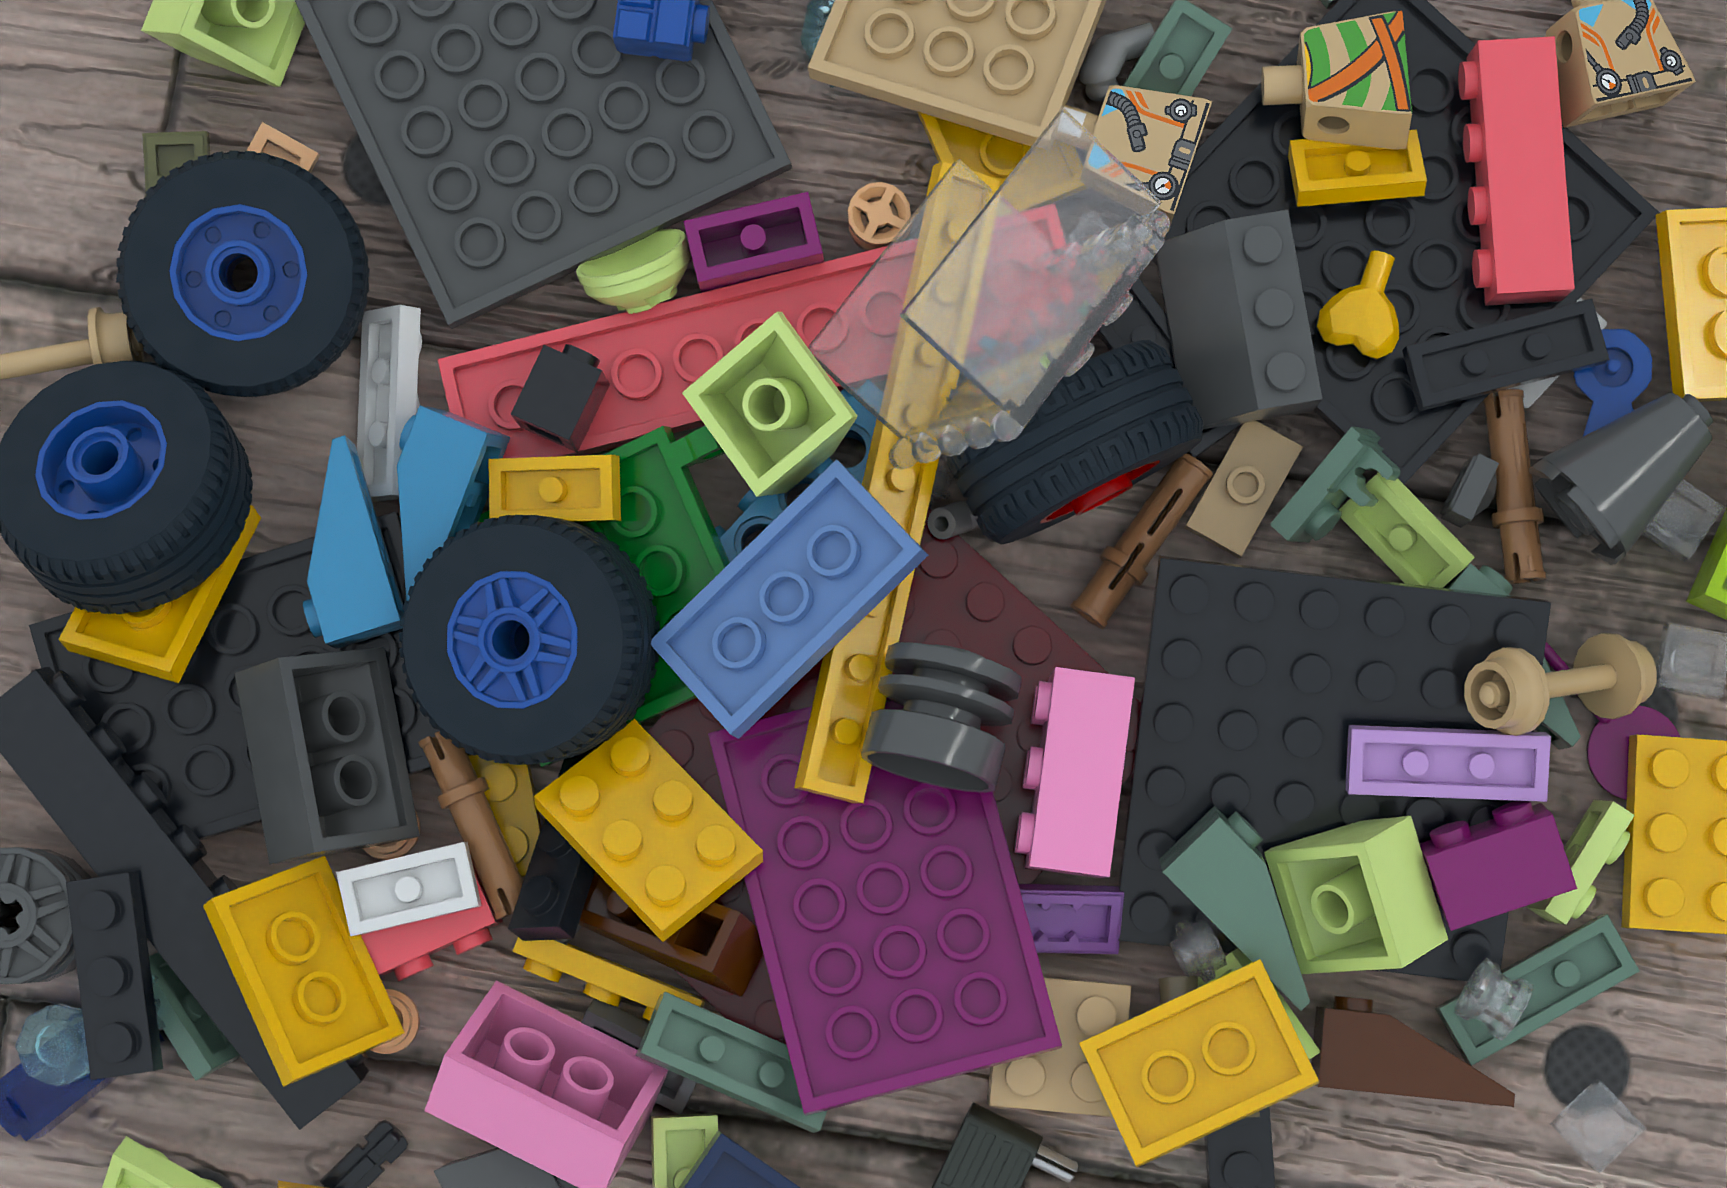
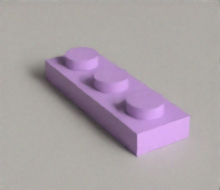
(1447, 763)

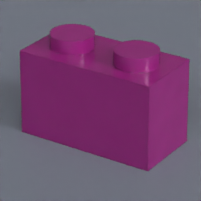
(753, 241)
(1496, 863)

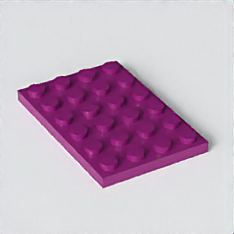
(883, 924)

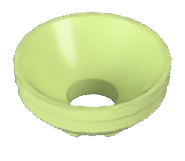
(639, 273)

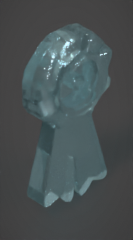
(55, 1044)

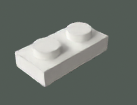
(408, 889)

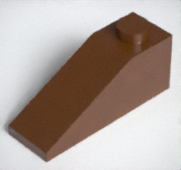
(712, 947)
(1387, 1057)

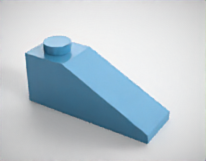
(441, 481)
(349, 562)

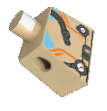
(1615, 60)
(1150, 136)

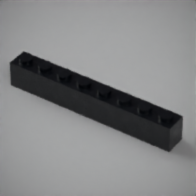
(122, 829)

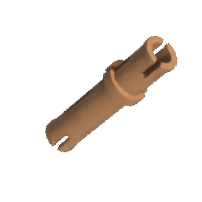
(1515, 495)
(1098, 599)
(475, 822)

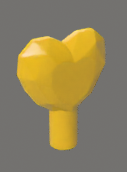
(1363, 312)

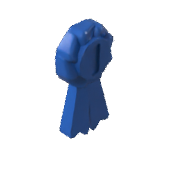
(1616, 382)

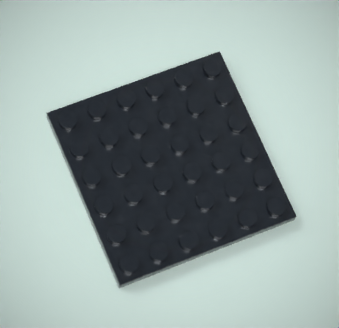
(1431, 283)
(1255, 707)

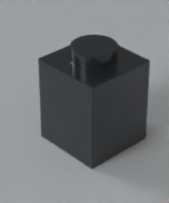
(561, 396)

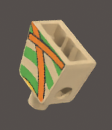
(1348, 82)

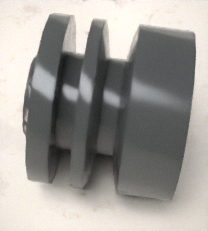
(944, 703)
(44, 940)

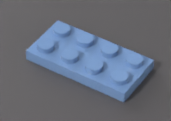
(787, 599)

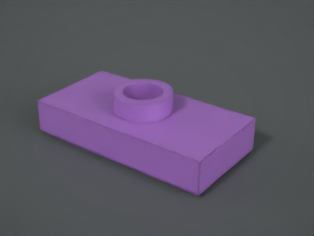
(1074, 917)

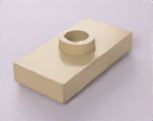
(1243, 487)

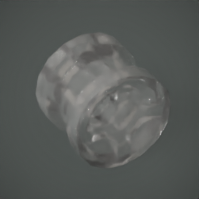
(1493, 999)

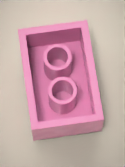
(1075, 772)
(546, 1088)

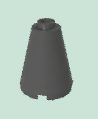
(1624, 472)

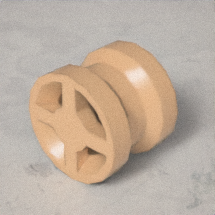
(883, 206)

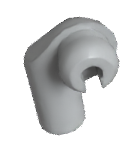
(1108, 57)

